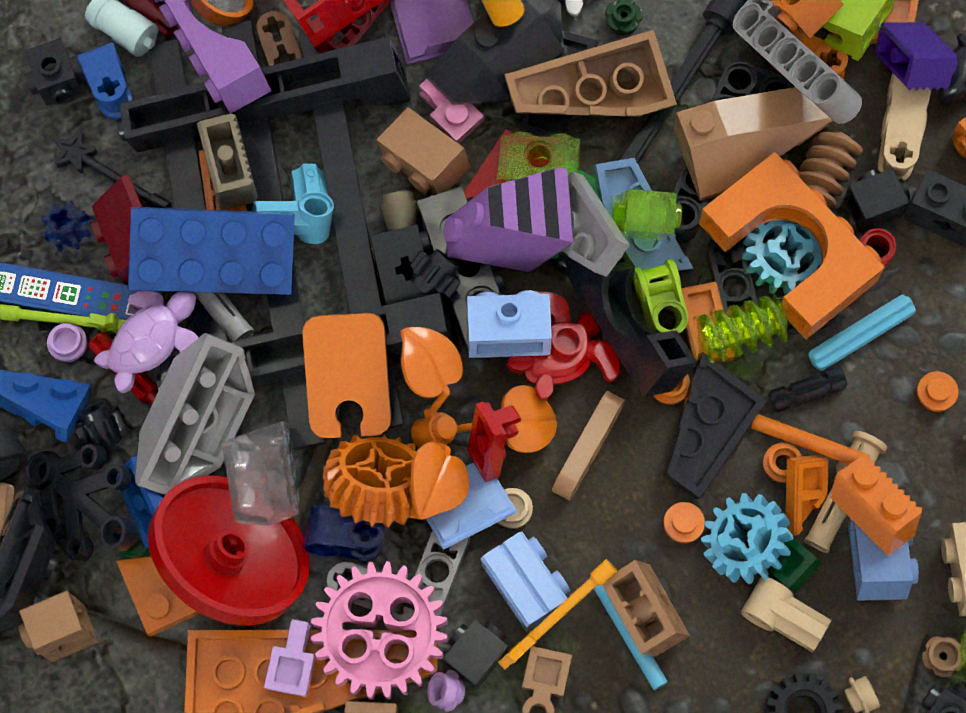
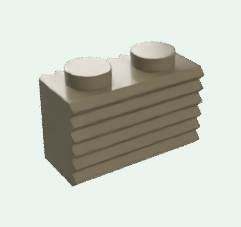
(227, 161)

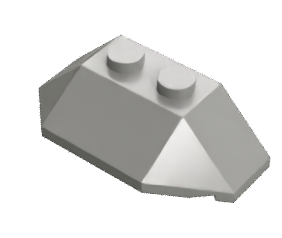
(193, 414)

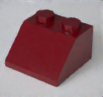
(113, 224)

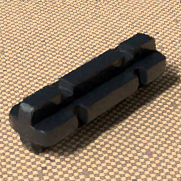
(807, 389)

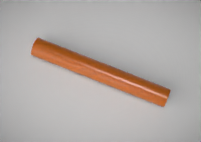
(805, 439)

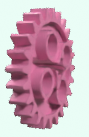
(373, 668)

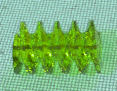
(742, 327)

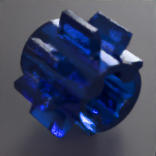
(61, 217)

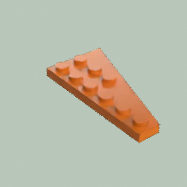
(230, 670)

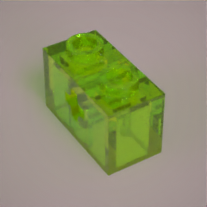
(646, 214)

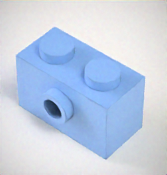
(509, 324)

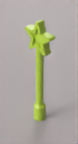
(102, 323)

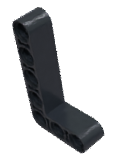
(757, 81)

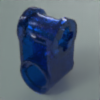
(339, 536)

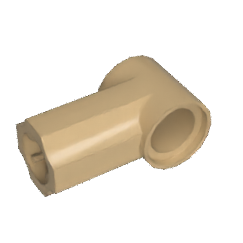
(774, 608)

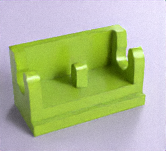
(857, 25)

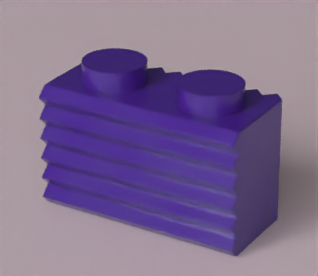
(916, 55)

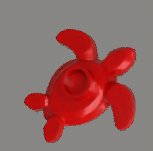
(569, 352)

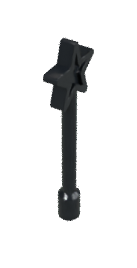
(79, 154)

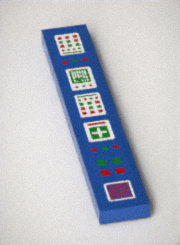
(63, 293)

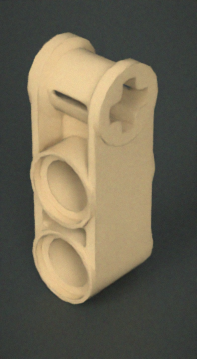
(902, 128)

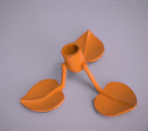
(442, 480)

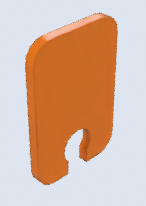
(343, 363)

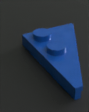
(44, 400)

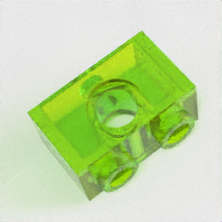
(522, 148)

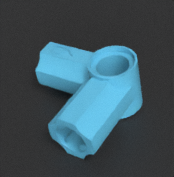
(310, 204)

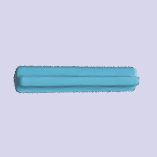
(861, 332)

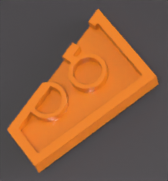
(151, 596)

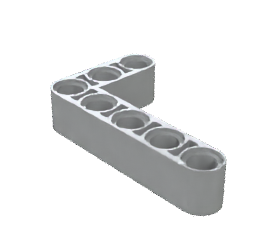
(805, 70)

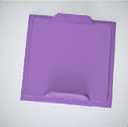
(429, 26)

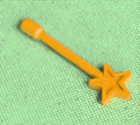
(597, 577)

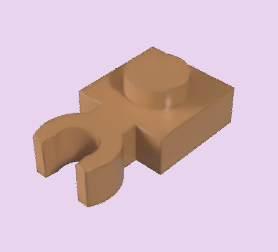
(546, 677)

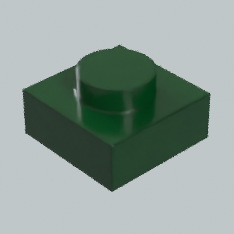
(795, 567)

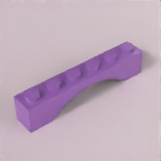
(226, 61)

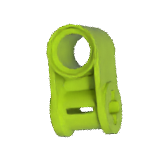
(661, 295)

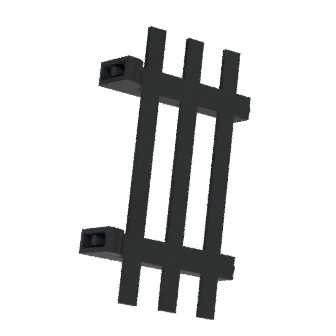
(312, 82)

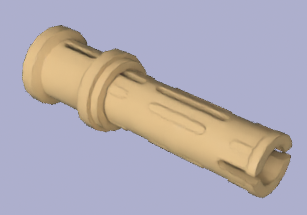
(831, 514)

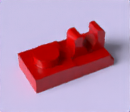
(488, 438)

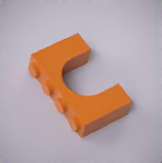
(777, 193)

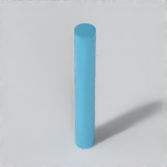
(647, 663)

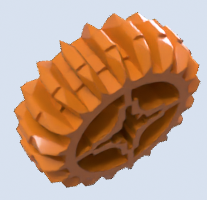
(371, 480)

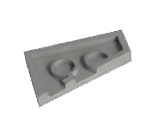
(596, 236)

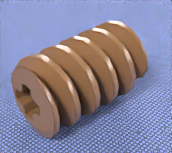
(827, 161)

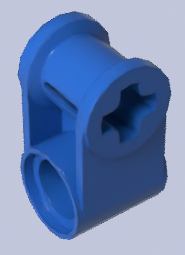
(106, 79)

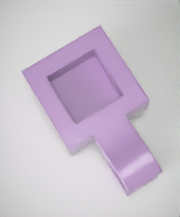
(291, 667)

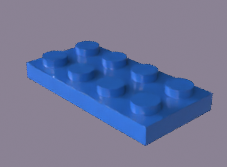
(210, 251)

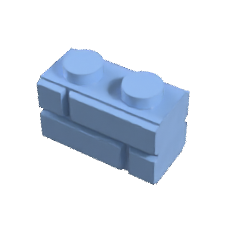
(525, 580)

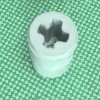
(123, 25)

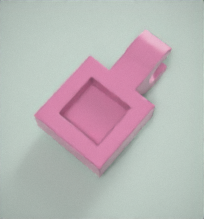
(451, 119)

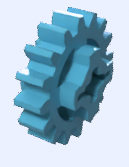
(773, 263)
(764, 534)

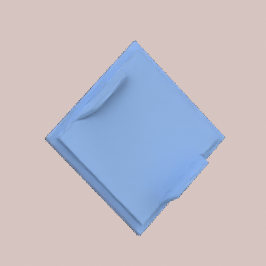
(482, 507)

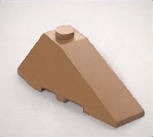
(600, 81)
(736, 134)

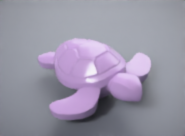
(148, 336)

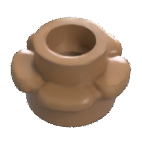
(945, 645)

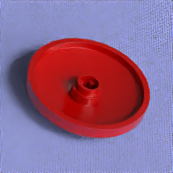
(225, 566)

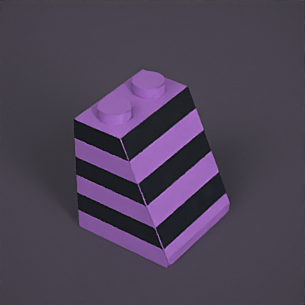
(514, 222)

